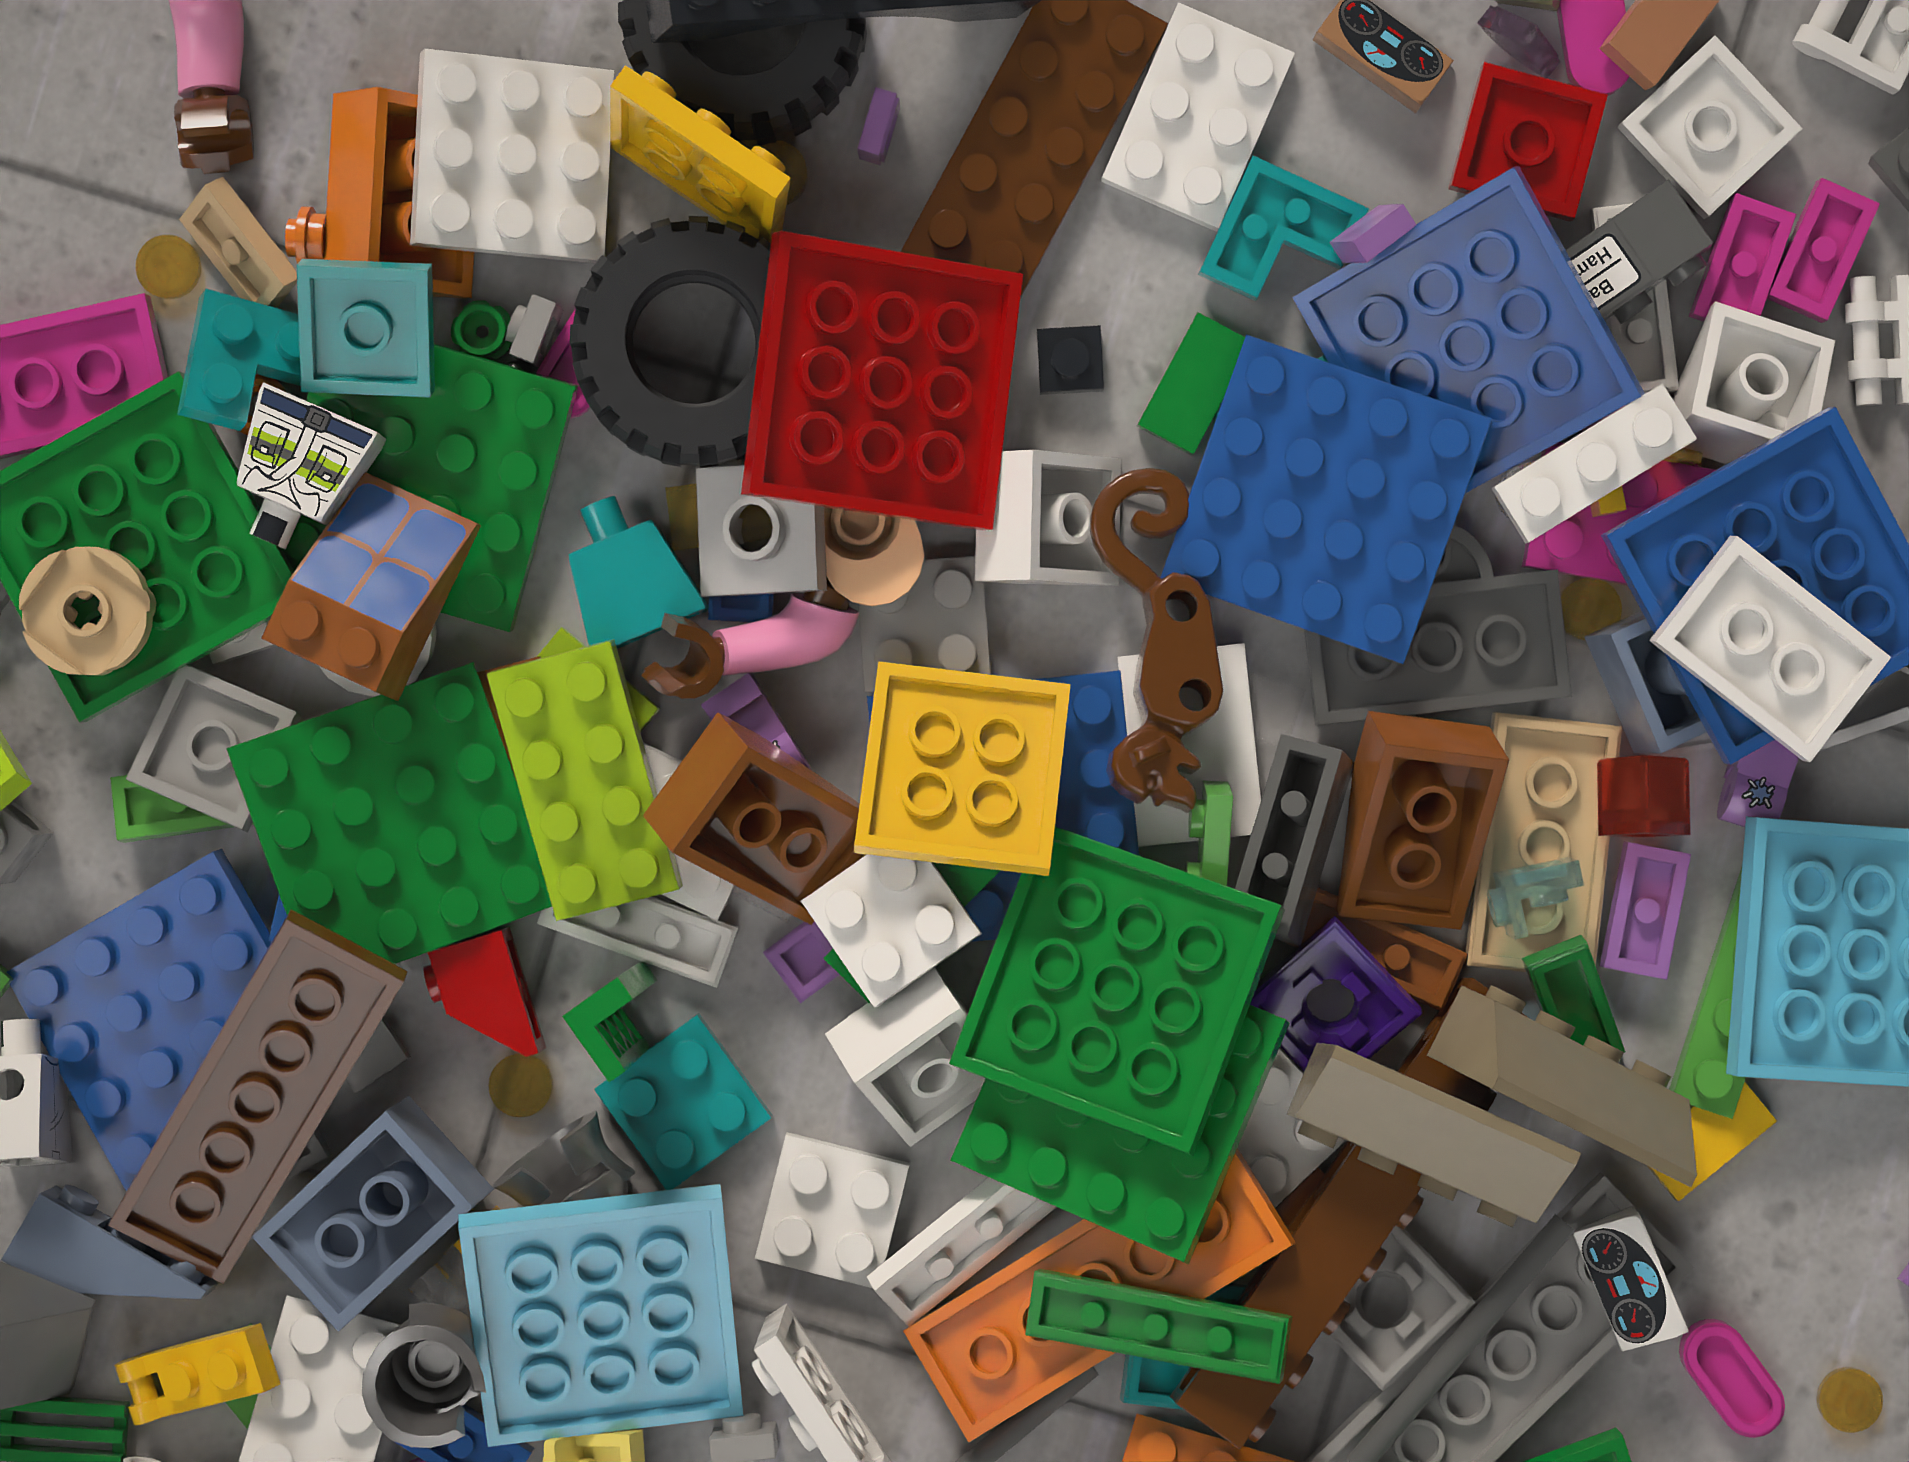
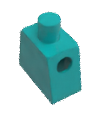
(629, 578)

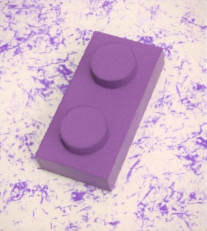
(1645, 910)

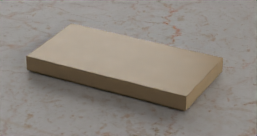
(1543, 816)

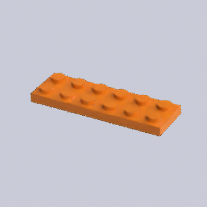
(979, 1342)

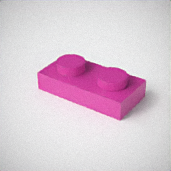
(1822, 250)
(1743, 257)

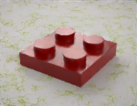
(1531, 125)

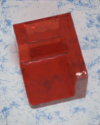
(1643, 796)

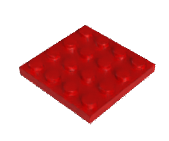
(881, 382)

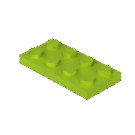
(583, 779)

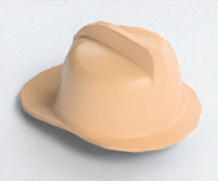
(871, 555)

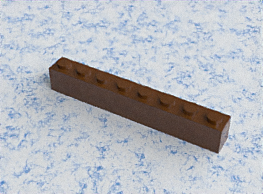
(1335, 1245)

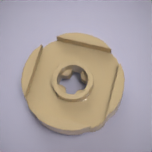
(49, 618)

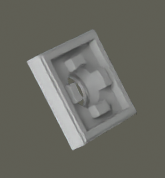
(787, 564)
(1432, 1309)

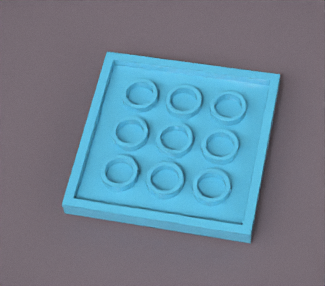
(1822, 954)
(602, 1314)

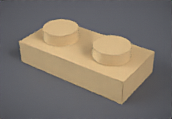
(239, 245)

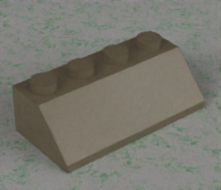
(1569, 1080)
(1429, 1133)

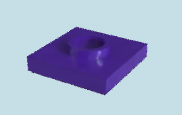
(1379, 1005)

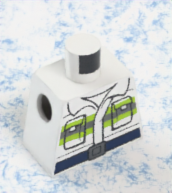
(301, 462)

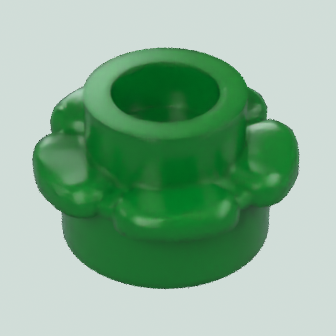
(479, 314)

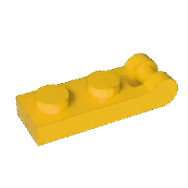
(199, 1373)

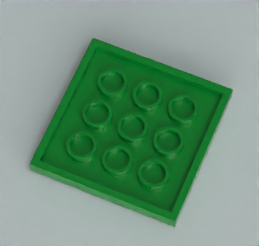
(477, 449)
(167, 503)
(395, 818)
(1119, 989)
(1111, 1173)

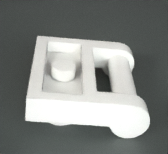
(1876, 49)

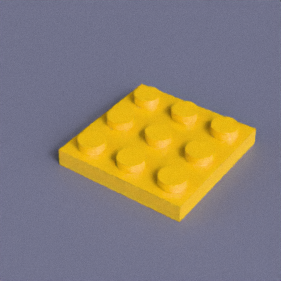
(696, 155)
(962, 768)

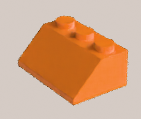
(374, 188)

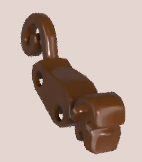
(1171, 652)

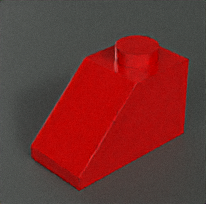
(486, 989)

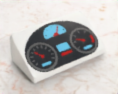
(1630, 1280)

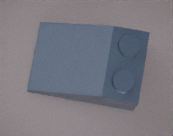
(1643, 687)
(372, 1212)

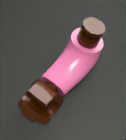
(212, 118)
(801, 634)

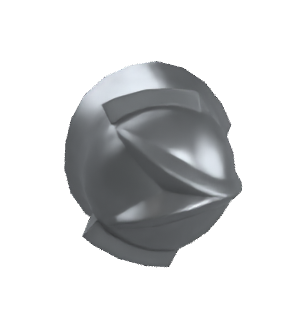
(567, 1168)
(423, 1377)

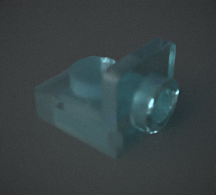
(1540, 882)

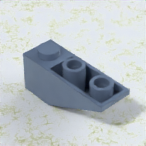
(76, 1248)

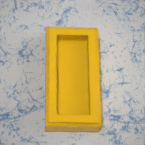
(1720, 1138)

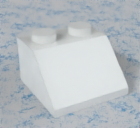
(1750, 381)
(1045, 520)
(904, 1054)

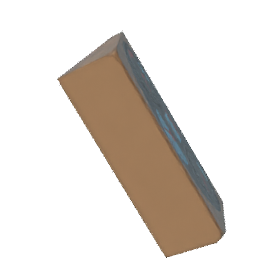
(1383, 51)

